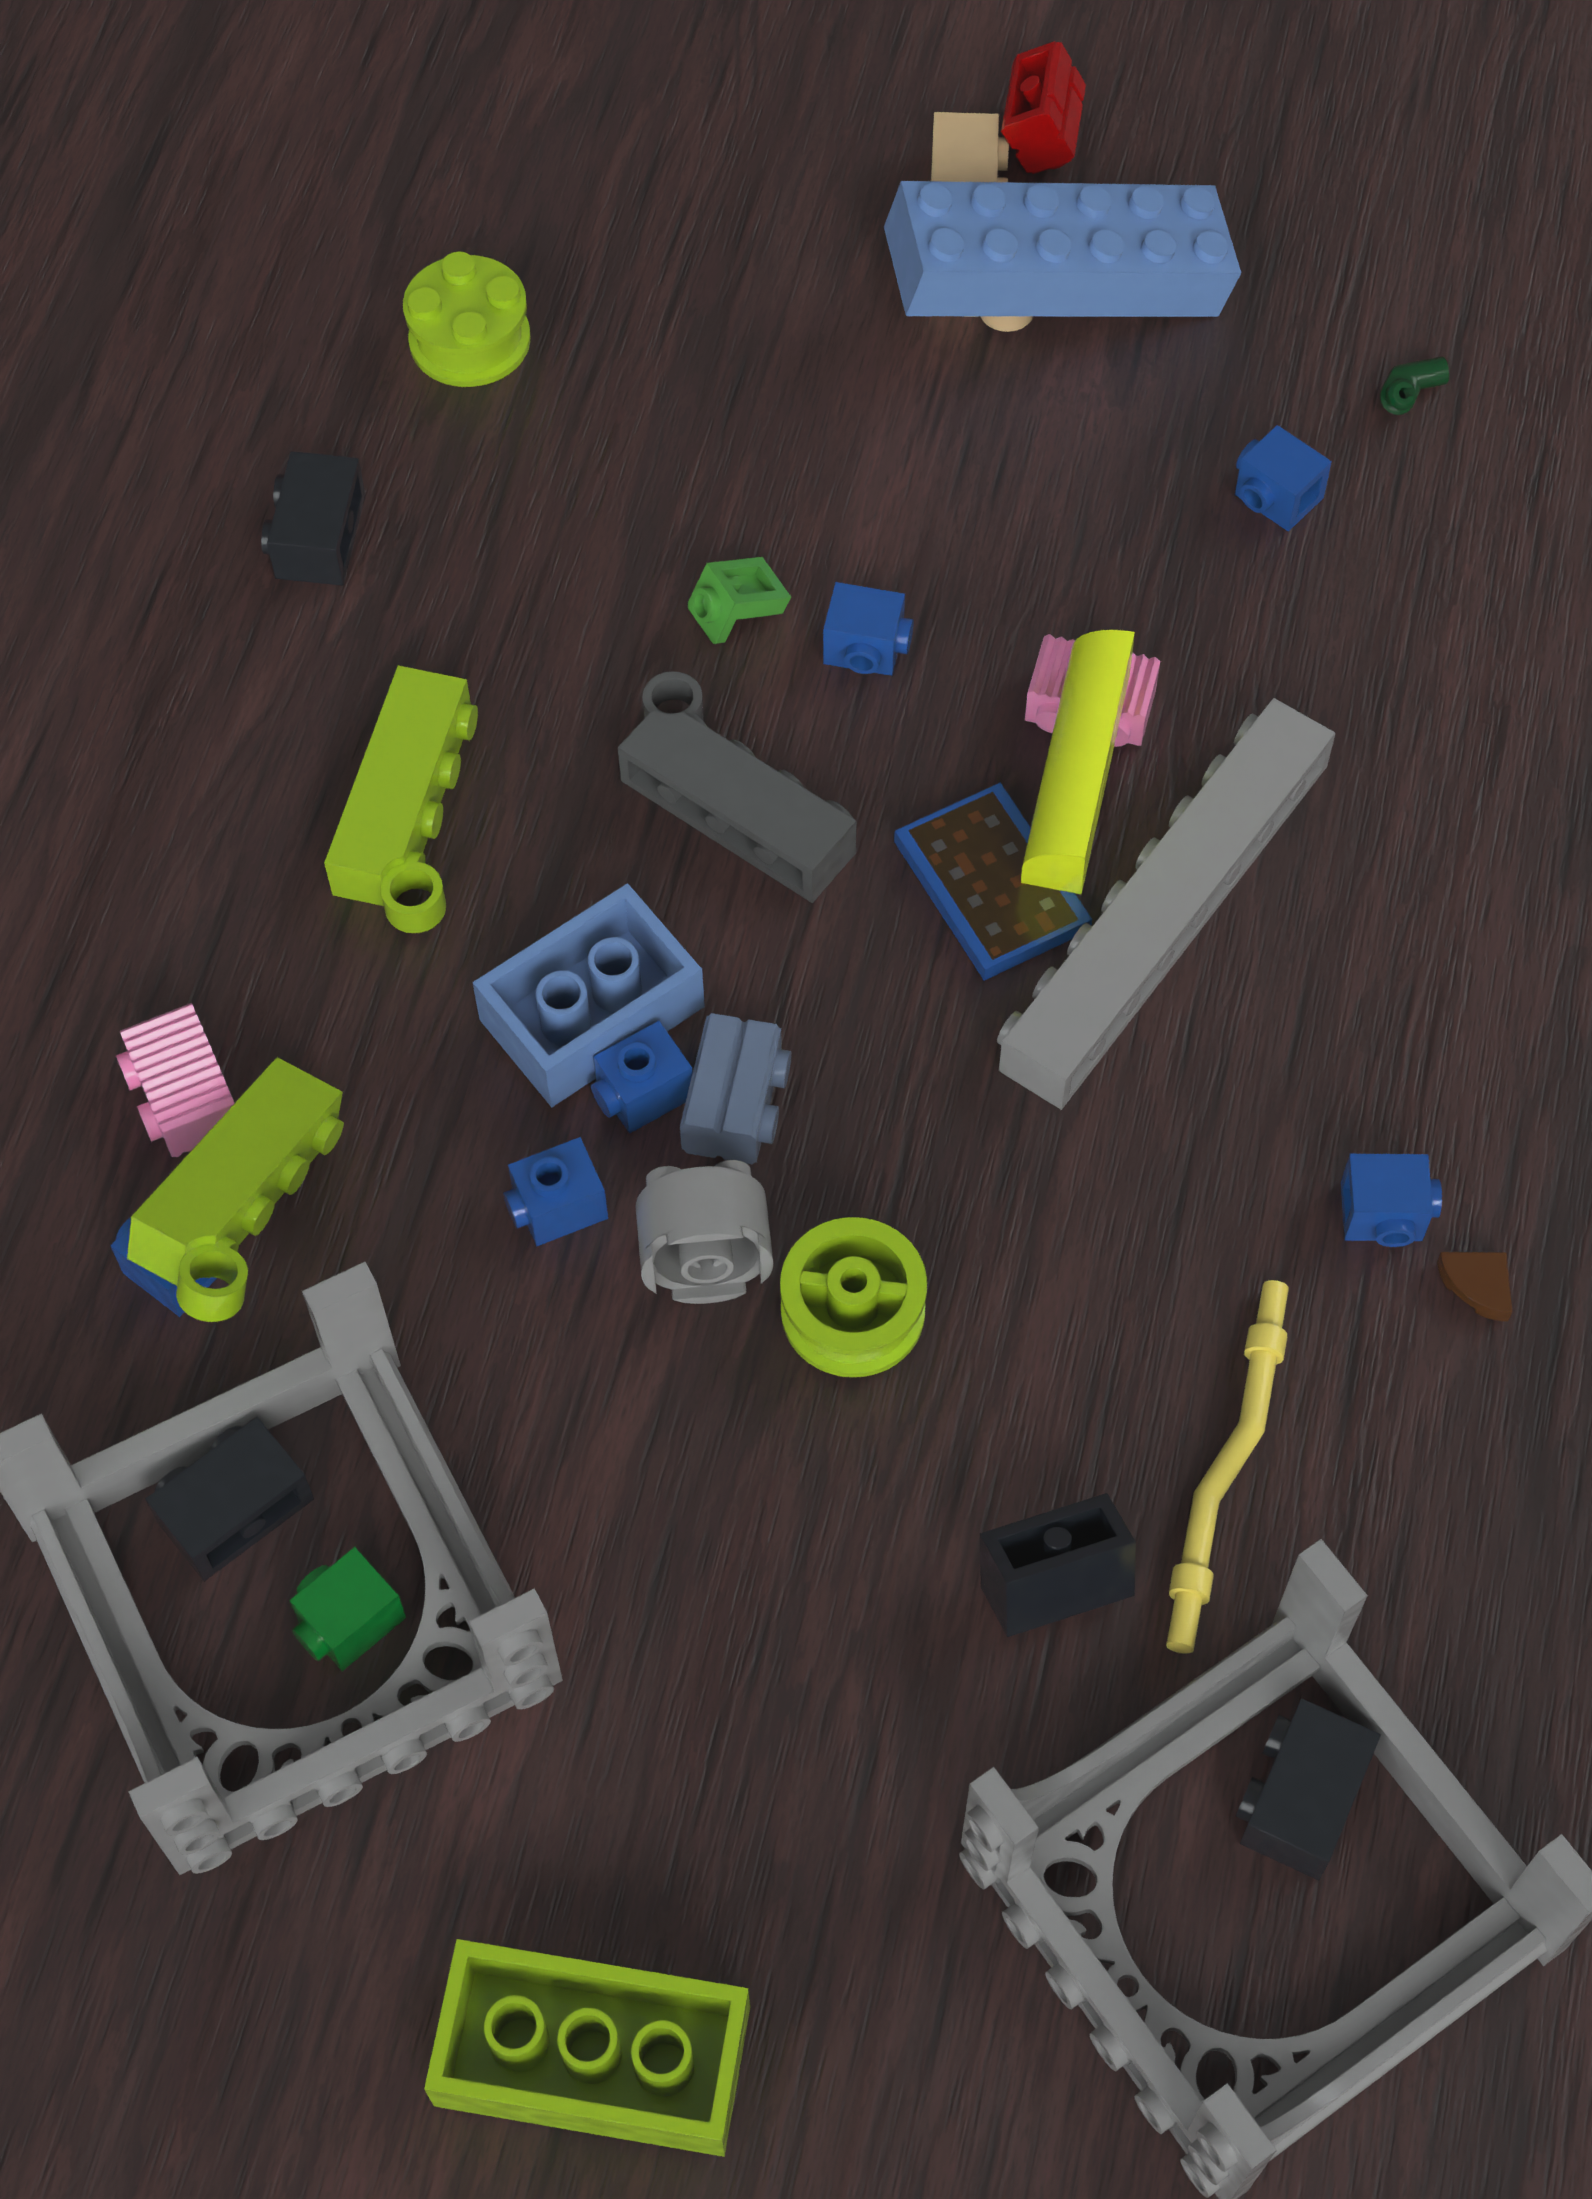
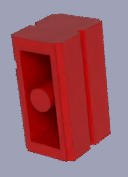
(1043, 108)

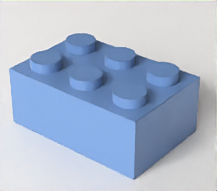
(587, 991)

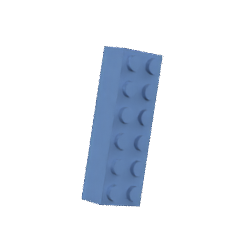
(1060, 249)

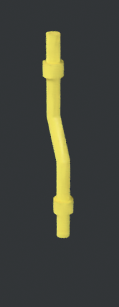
(1191, 1578)

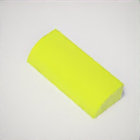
(1078, 761)

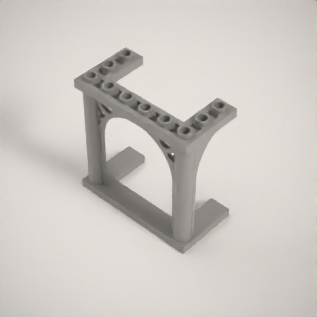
(180, 1796)
(1235, 2133)

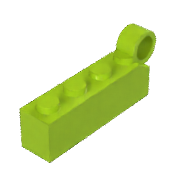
(400, 798)
(231, 1187)

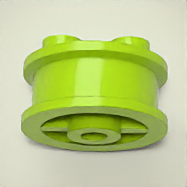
(467, 320)
(853, 1297)

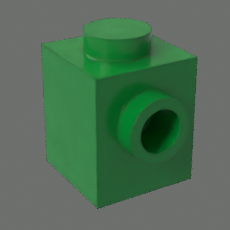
(344, 1609)

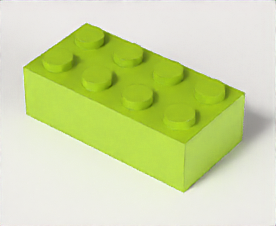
(589, 2047)

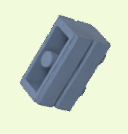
(733, 1089)

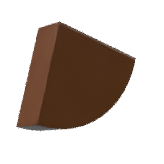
(1479, 1280)

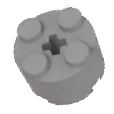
(703, 1231)

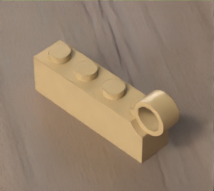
(970, 151)

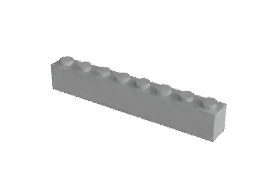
(1164, 903)

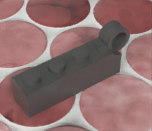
(733, 794)

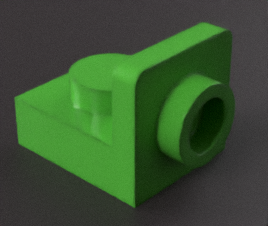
(735, 592)

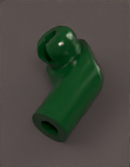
(1407, 380)

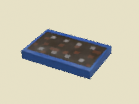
(972, 871)

